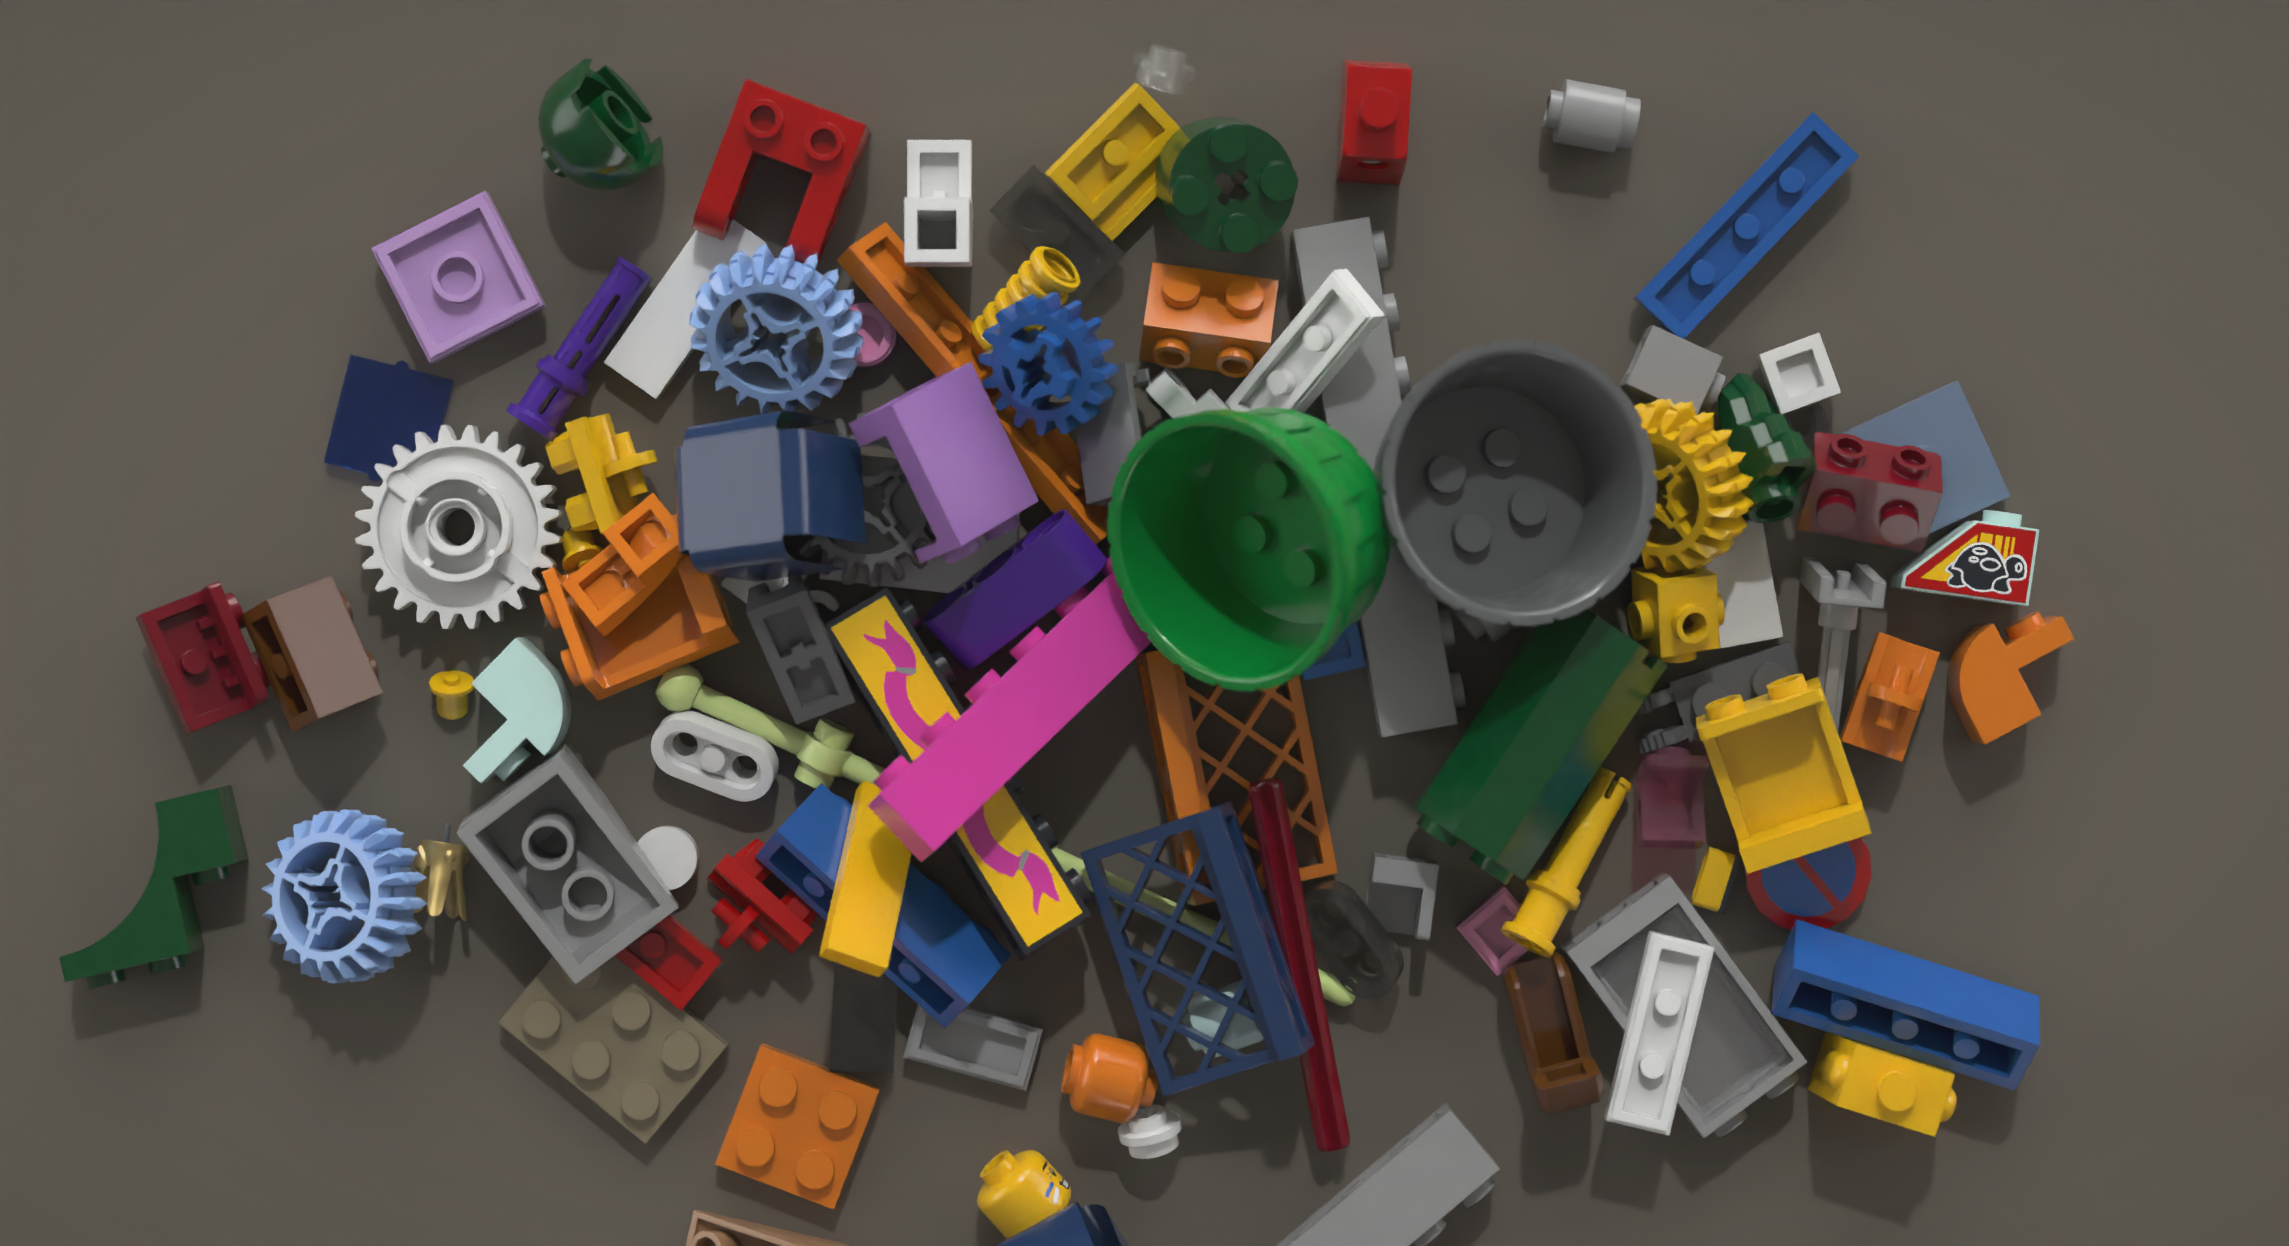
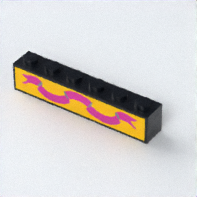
(1000, 843)

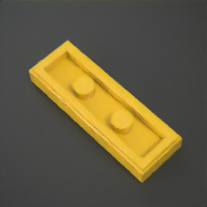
(866, 890)

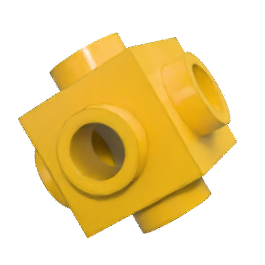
(1675, 612)

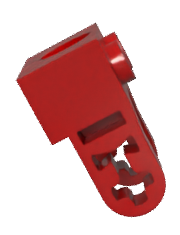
(797, 134)

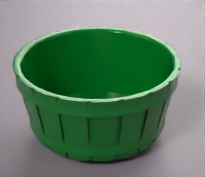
(1246, 542)

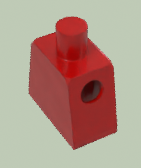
(1374, 122)

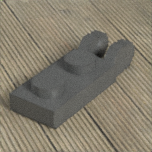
(1692, 692)

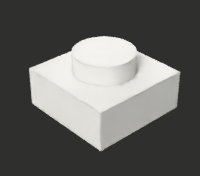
(1798, 374)

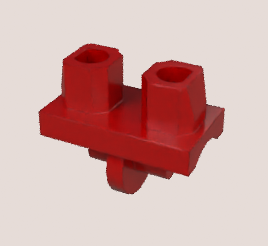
(741, 882)

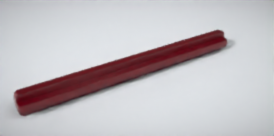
(1295, 936)

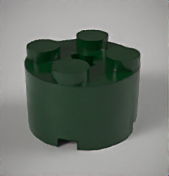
(1194, 201)

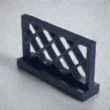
(1248, 928)

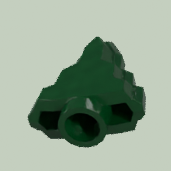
(1773, 451)

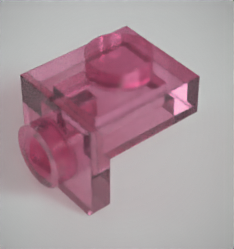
(1671, 799)

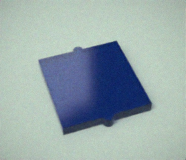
(381, 409)

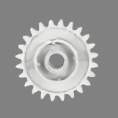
(412, 516)

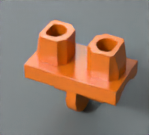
(1889, 696)

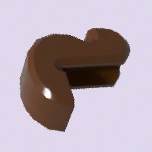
(1552, 1034)

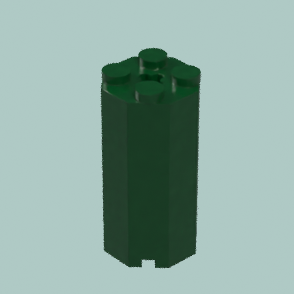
(1537, 742)

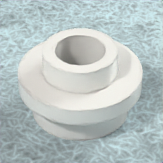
(1151, 1132)

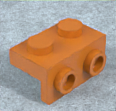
(1207, 319)

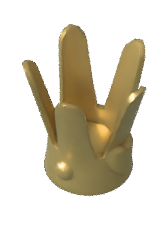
(444, 868)

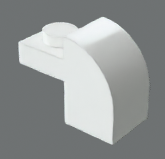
(938, 204)

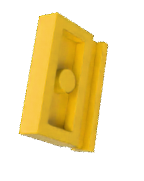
(1115, 161)

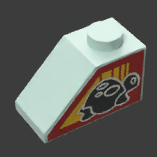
(1976, 561)

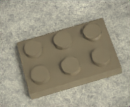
(615, 1041)

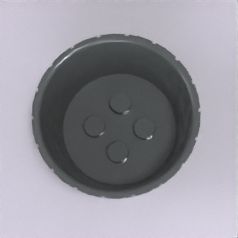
(1516, 483)

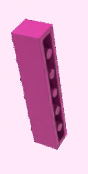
(1009, 717)

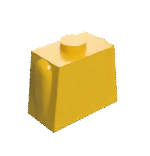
(1883, 1084)

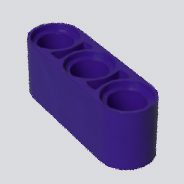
(1015, 589)

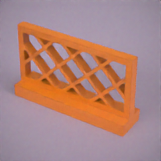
(1182, 772)

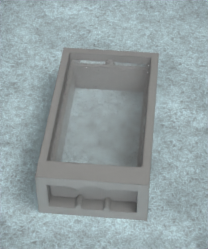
(1736, 1040)

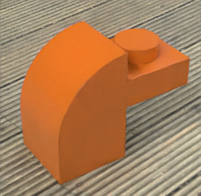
(1986, 677)

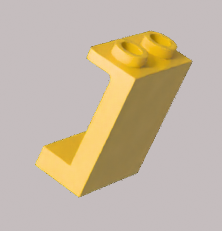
(1782, 772)

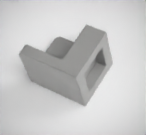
(1402, 893)

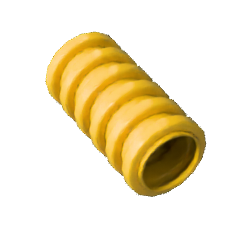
(1041, 275)

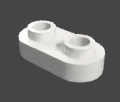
(715, 758)

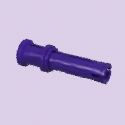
(625, 282)

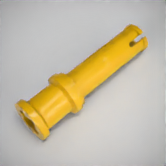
(1555, 888)

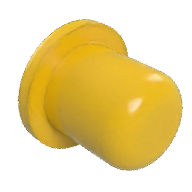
(578, 549)
(451, 693)

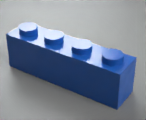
(936, 949)
(1906, 1005)

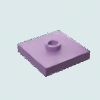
(458, 277)

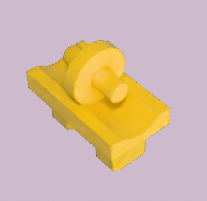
(607, 468)

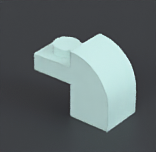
(534, 701)

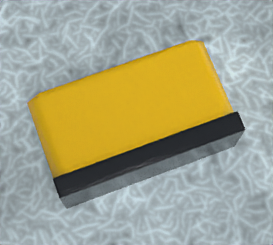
(1715, 880)

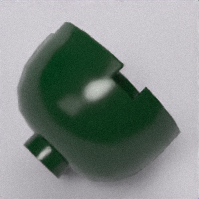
(595, 129)

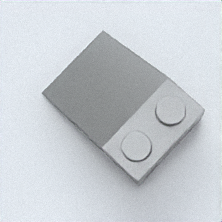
(568, 863)

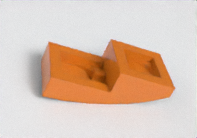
(630, 568)

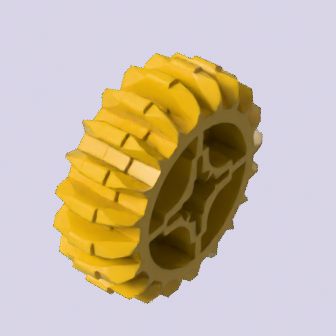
(1704, 496)

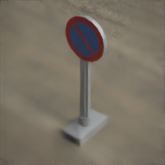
(1832, 881)

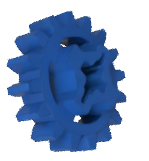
(1068, 368)

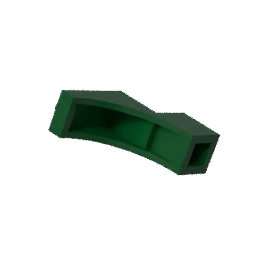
(195, 836)

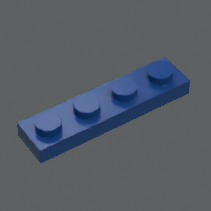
(1746, 227)

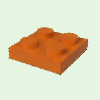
(797, 1126)

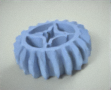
(785, 299)
(363, 883)

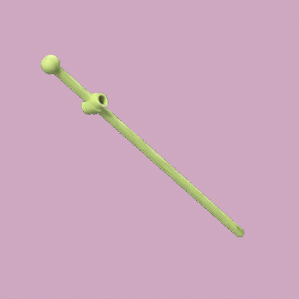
(828, 755)

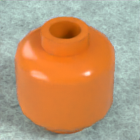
(1108, 1078)

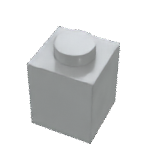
(1673, 369)

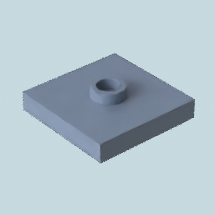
(1945, 426)

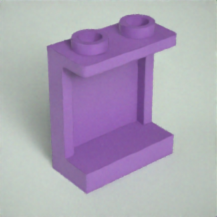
(953, 461)

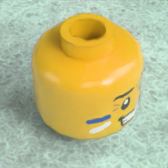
(1021, 1191)

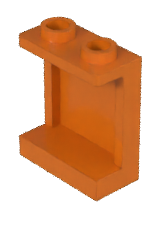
(668, 630)

